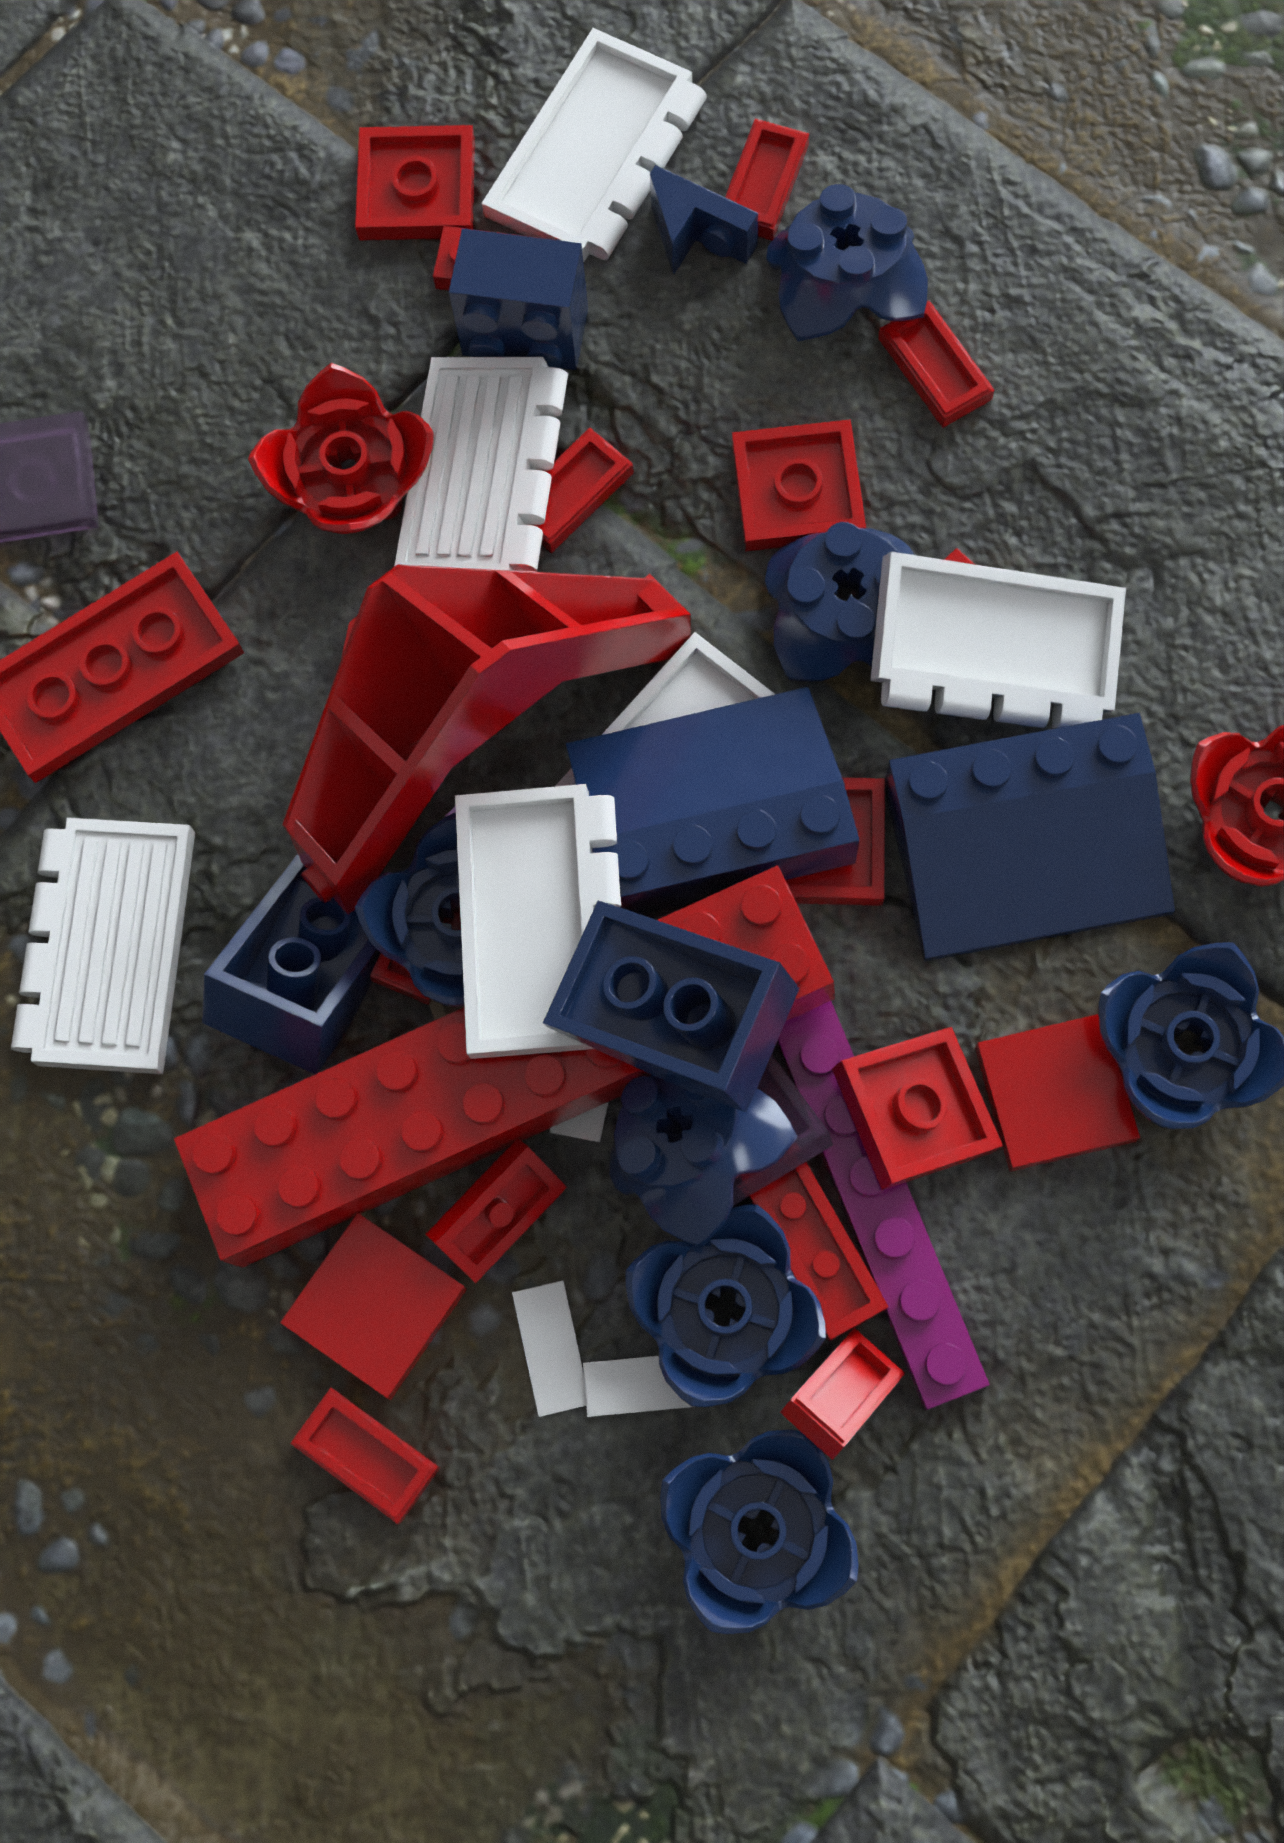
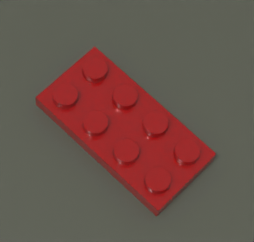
(110, 666)

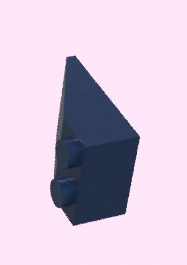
(291, 975)
(674, 1004)

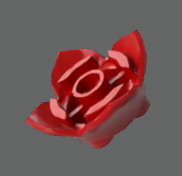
(336, 422)
(1228, 787)

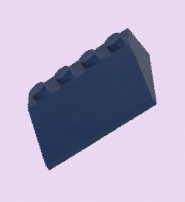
(720, 799)
(1030, 836)

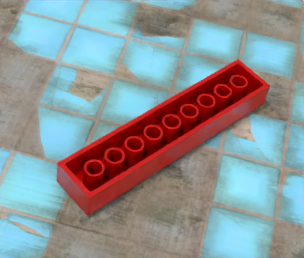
(430, 1109)

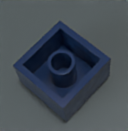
(519, 297)

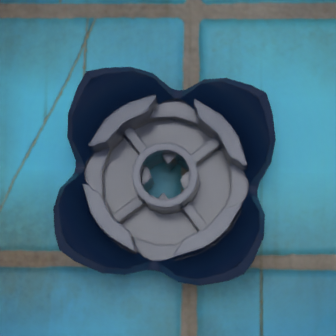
(846, 257)
(813, 628)
(407, 912)
(1214, 997)
(688, 1151)
(714, 1362)
(814, 1546)

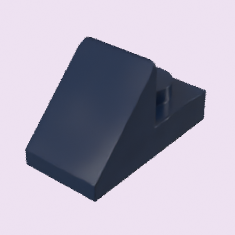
(693, 213)

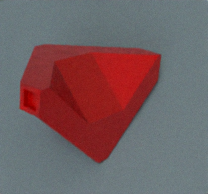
(437, 673)

